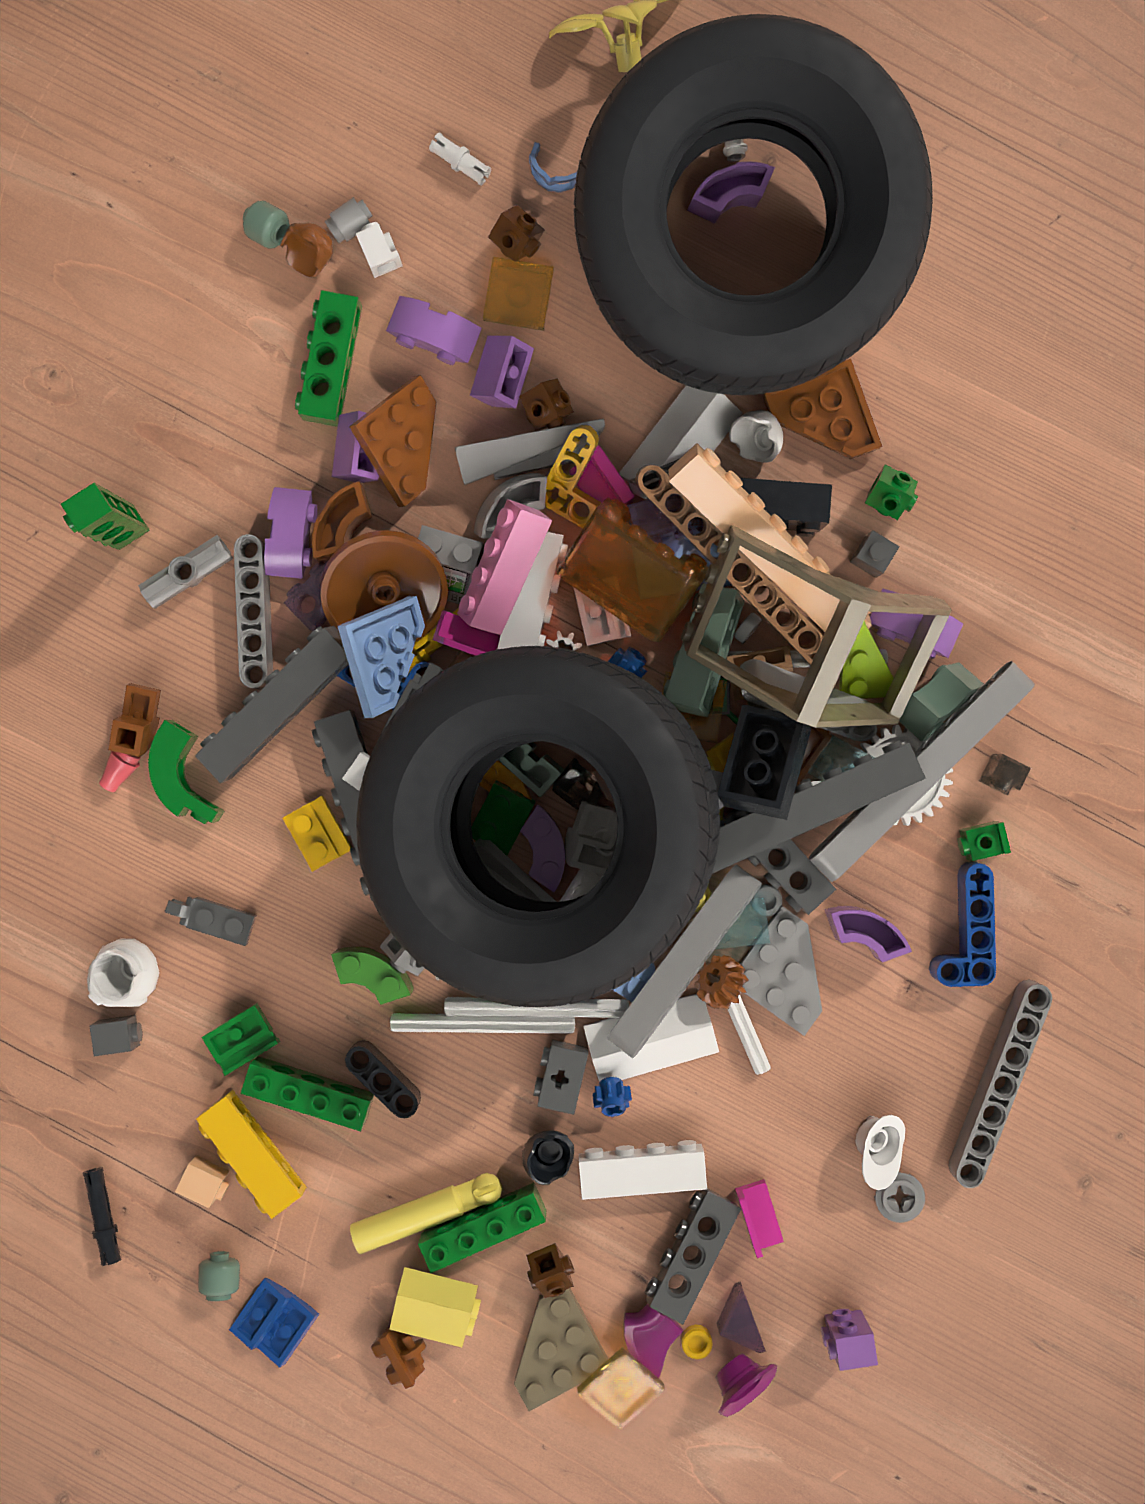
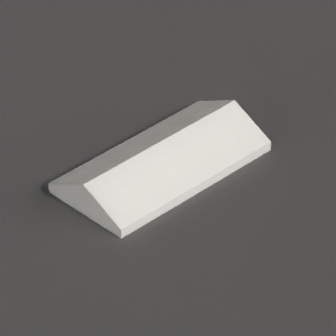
(691, 419)
(680, 1037)

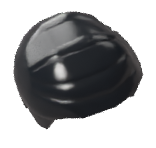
(547, 1156)

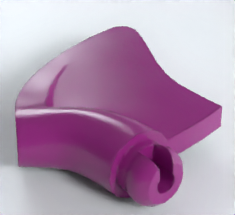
(649, 1336)

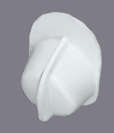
(881, 1146)

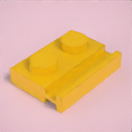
(317, 833)

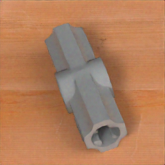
(168, 581)

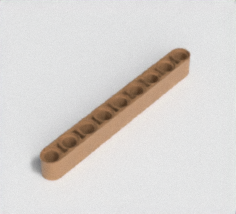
(746, 586)

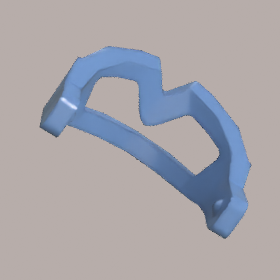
(544, 180)

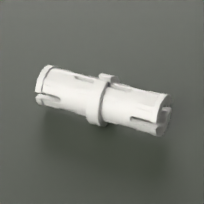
(460, 159)

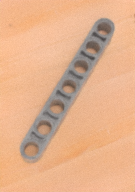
(684, 961)
(1001, 1098)

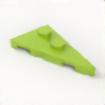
(865, 669)

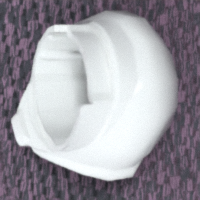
(113, 983)

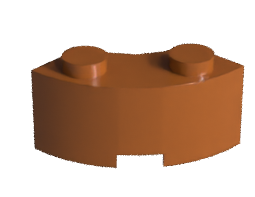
(339, 520)

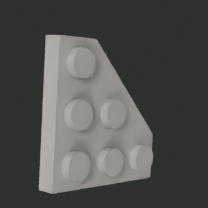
(785, 973)

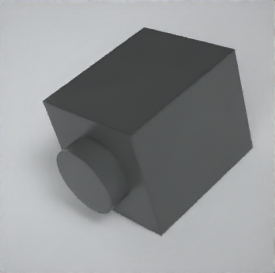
(874, 554)
(115, 1035)

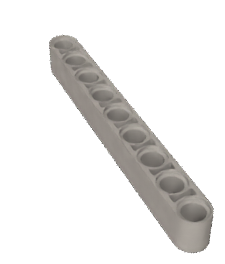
(936, 758)

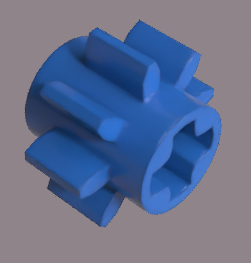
(630, 660)
(612, 1096)

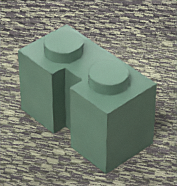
(531, 770)

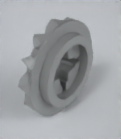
(910, 1206)

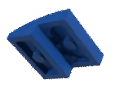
(274, 1321)

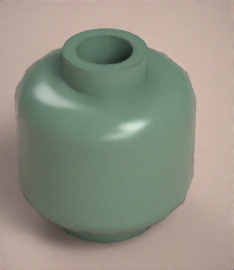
(265, 224)
(219, 1276)

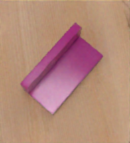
(602, 479)
(458, 634)
(759, 1216)

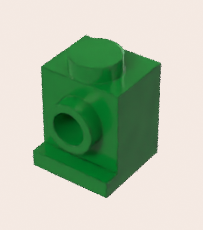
(996, 838)

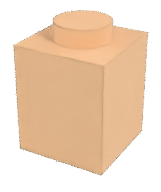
(203, 1182)

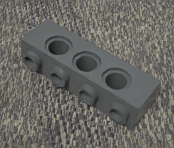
(815, 885)
(678, 1302)

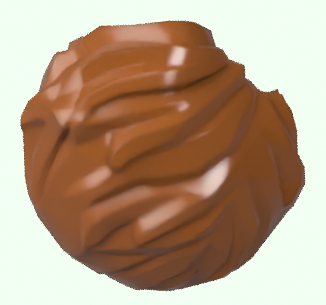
(307, 248)

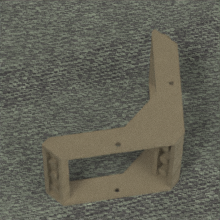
(855, 601)

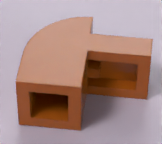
(138, 724)

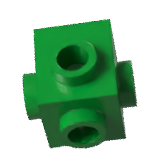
(892, 492)

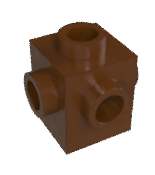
(516, 233)
(547, 405)
(550, 1271)

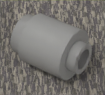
(348, 220)

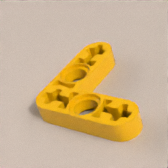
(567, 483)

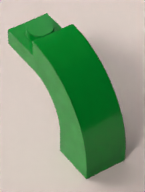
(168, 776)

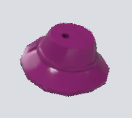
(742, 1382)

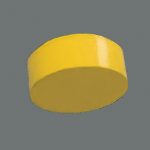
(696, 1341)

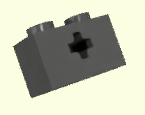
(561, 1095)

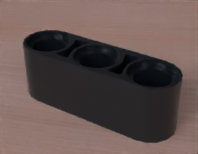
(386, 1094)

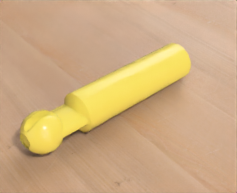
(424, 1212)

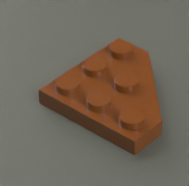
(828, 412)
(399, 439)

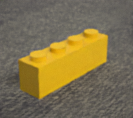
(251, 1154)

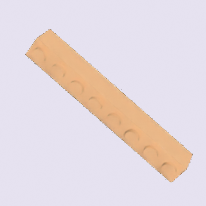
(726, 503)

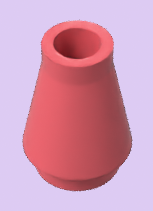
(118, 769)

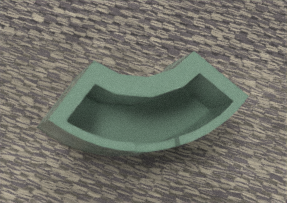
(939, 699)

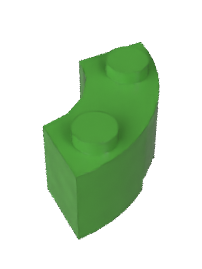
(372, 970)

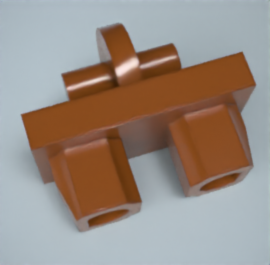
(403, 1355)

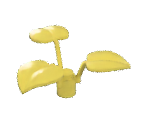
(627, 46)

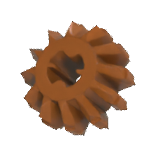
(721, 982)

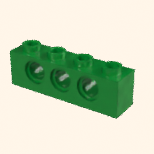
(329, 309)
(103, 517)
(307, 1093)
(482, 1227)

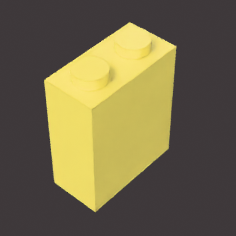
(435, 1307)

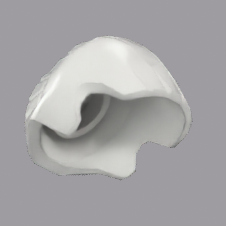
(757, 436)

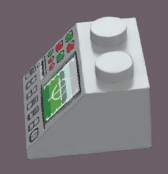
(458, 557)

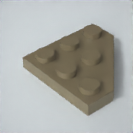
(557, 1351)

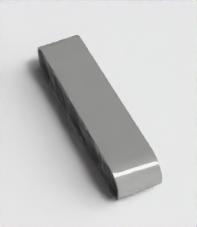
(244, 600)
(792, 682)

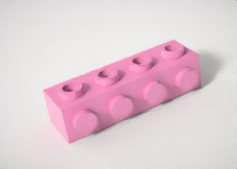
(504, 567)

